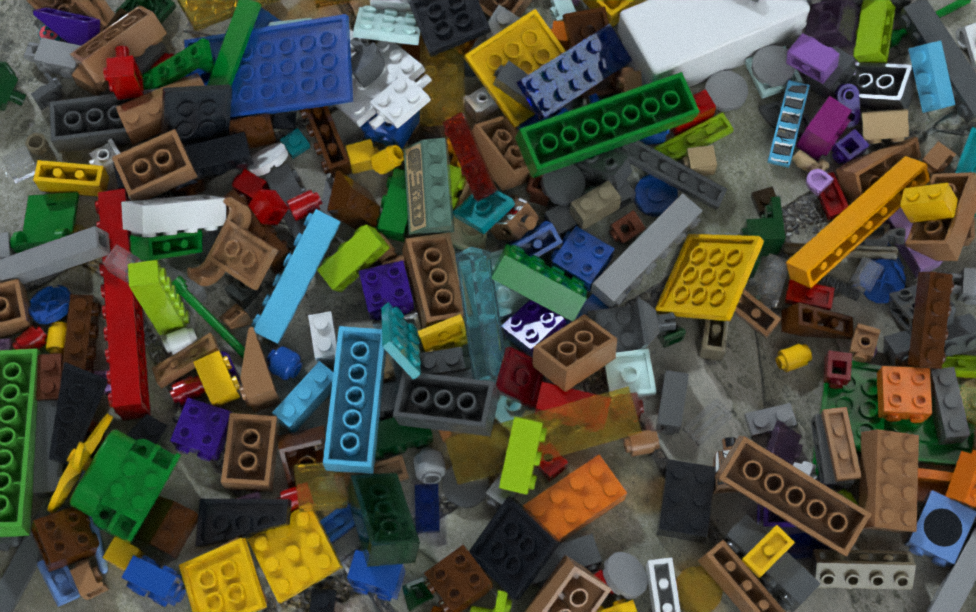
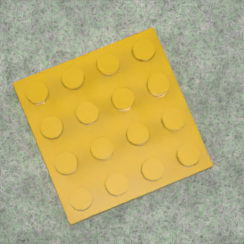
(524, 43)
(709, 276)

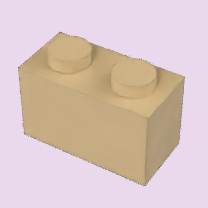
(885, 125)

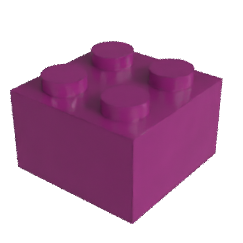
(825, 129)

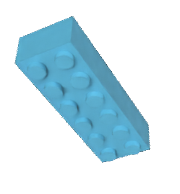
(355, 401)

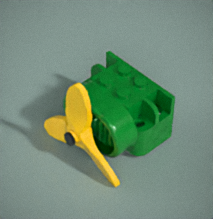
(117, 482)

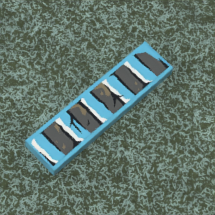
(788, 124)

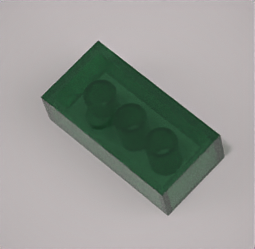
(382, 519)

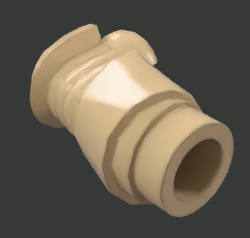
(808, 164)

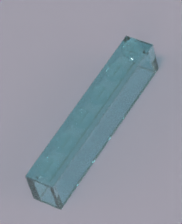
(480, 313)

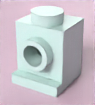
(561, 7)

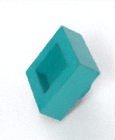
(295, 143)

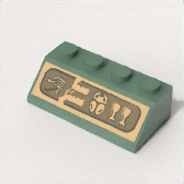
(428, 187)

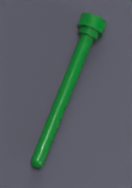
(897, 35)
(181, 289)

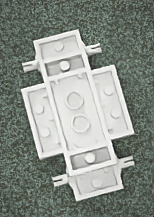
(393, 93)

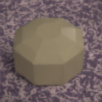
(37, 144)

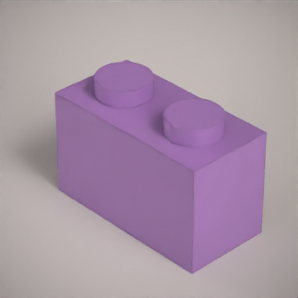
(812, 58)

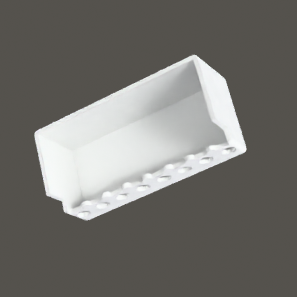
(705, 34)

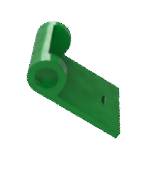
(46, 220)

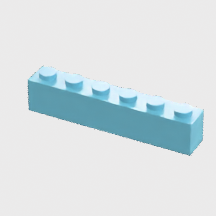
(297, 276)

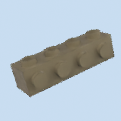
(864, 569)

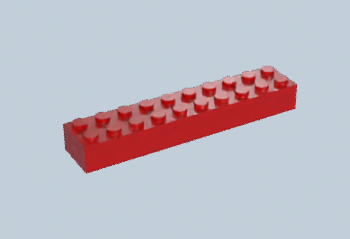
(124, 320)

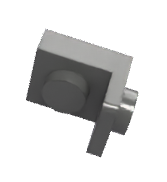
(48, 93)

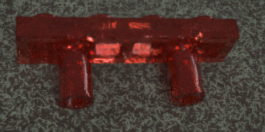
(469, 156)

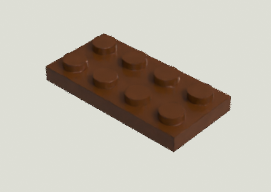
(580, 26)

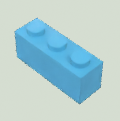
(931, 76)
(305, 398)

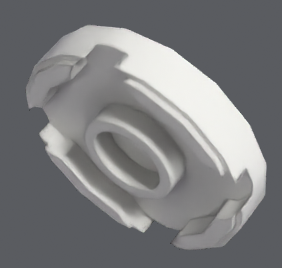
(268, 157)

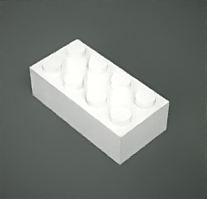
(173, 214)

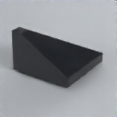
(285, 120)

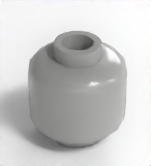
(429, 465)

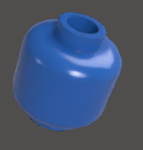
(284, 363)

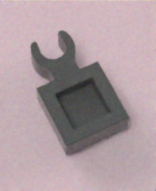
(884, 234)

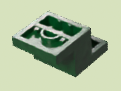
(769, 228)

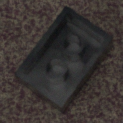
(686, 501)

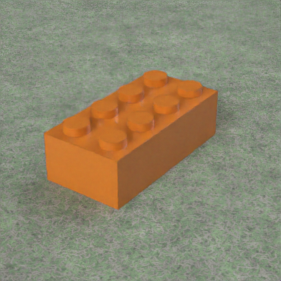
(577, 499)

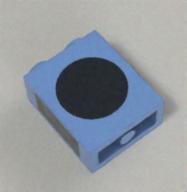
(940, 529)

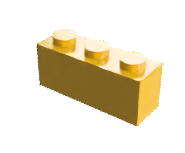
(70, 177)

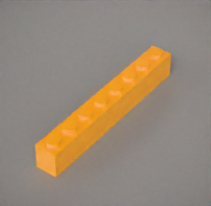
(856, 222)

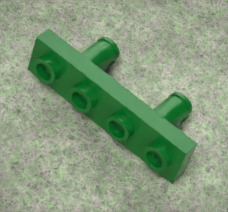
(181, 64)

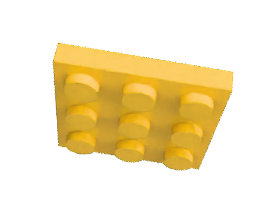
(295, 555)
(223, 580)

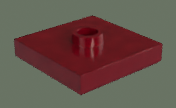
(519, 378)

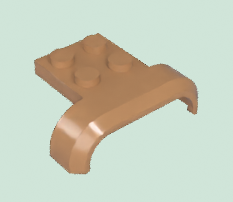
(235, 251)

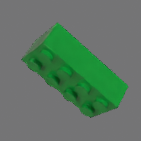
(539, 282)

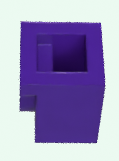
(851, 142)

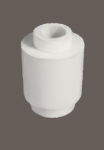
(179, 339)

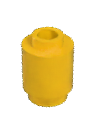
(387, 159)
(56, 338)
(793, 357)

